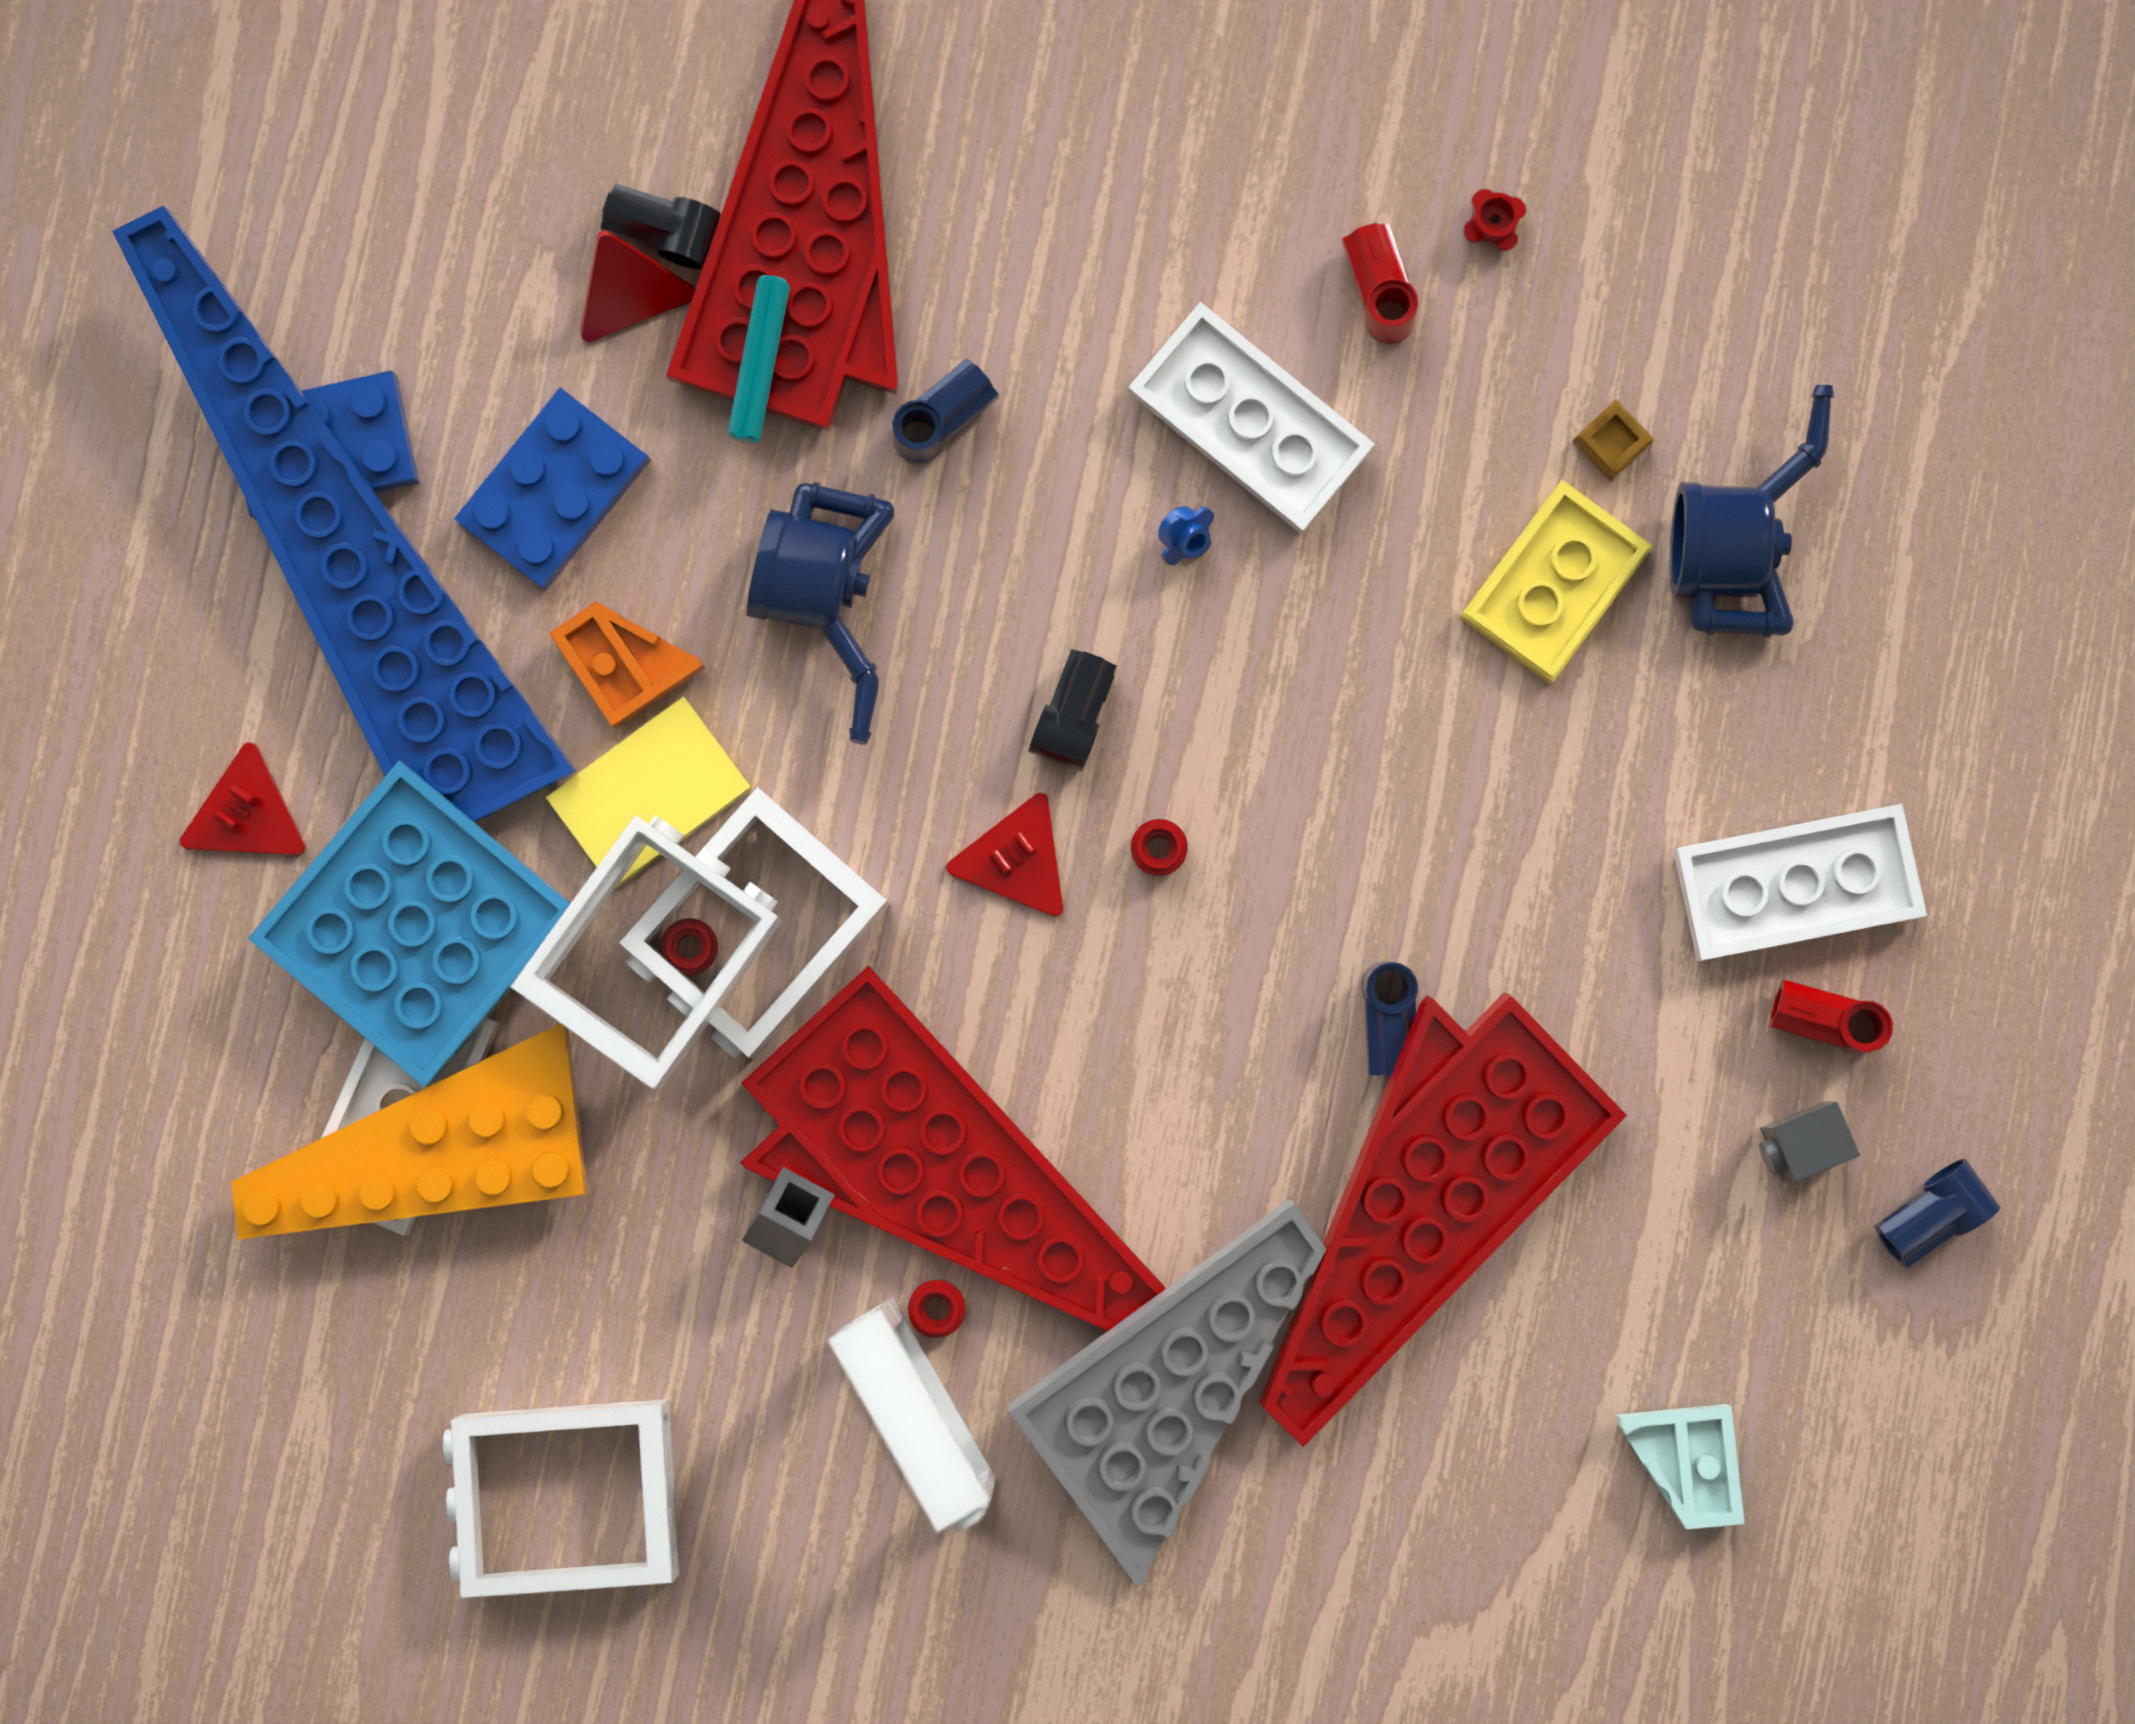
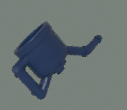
(1732, 543)
(814, 570)

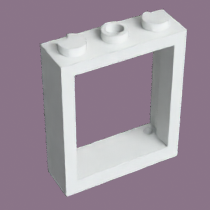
(534, 978)
(729, 1033)
(916, 1416)
(657, 1487)

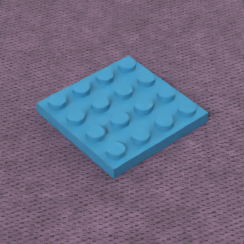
(411, 924)

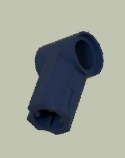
(945, 408)
(1387, 1023)
(1950, 1205)

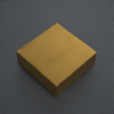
(1613, 440)

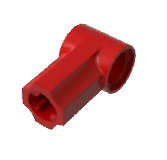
(1380, 280)
(1826, 1017)

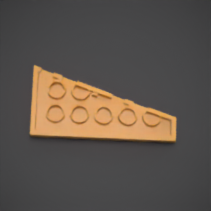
(465, 1143)

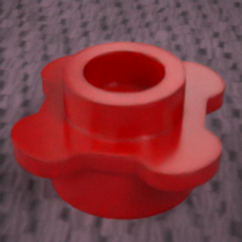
(1497, 204)

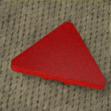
(627, 288)
(245, 812)
(1016, 858)

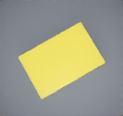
(1556, 582)
(662, 770)

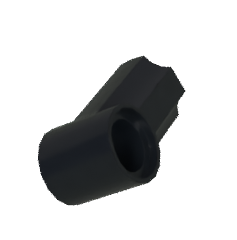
(676, 228)
(1069, 723)

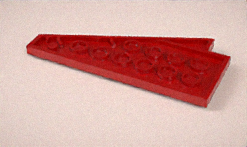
(808, 213)
(931, 1158)
(1449, 1169)

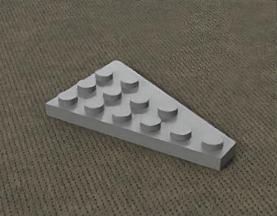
(1148, 1400)

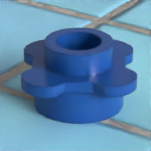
(1185, 533)

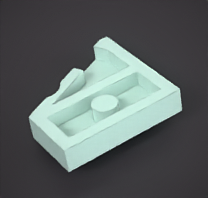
(1690, 1461)

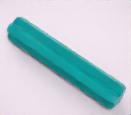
(758, 359)

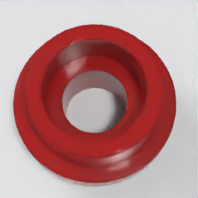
(1159, 829)
(697, 929)
(936, 1327)

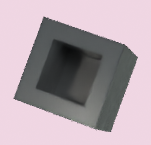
(1807, 1142)
(788, 1217)

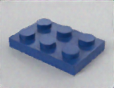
(370, 427)
(552, 489)

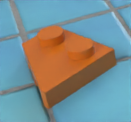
(622, 661)

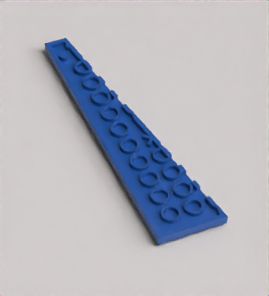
(379, 613)

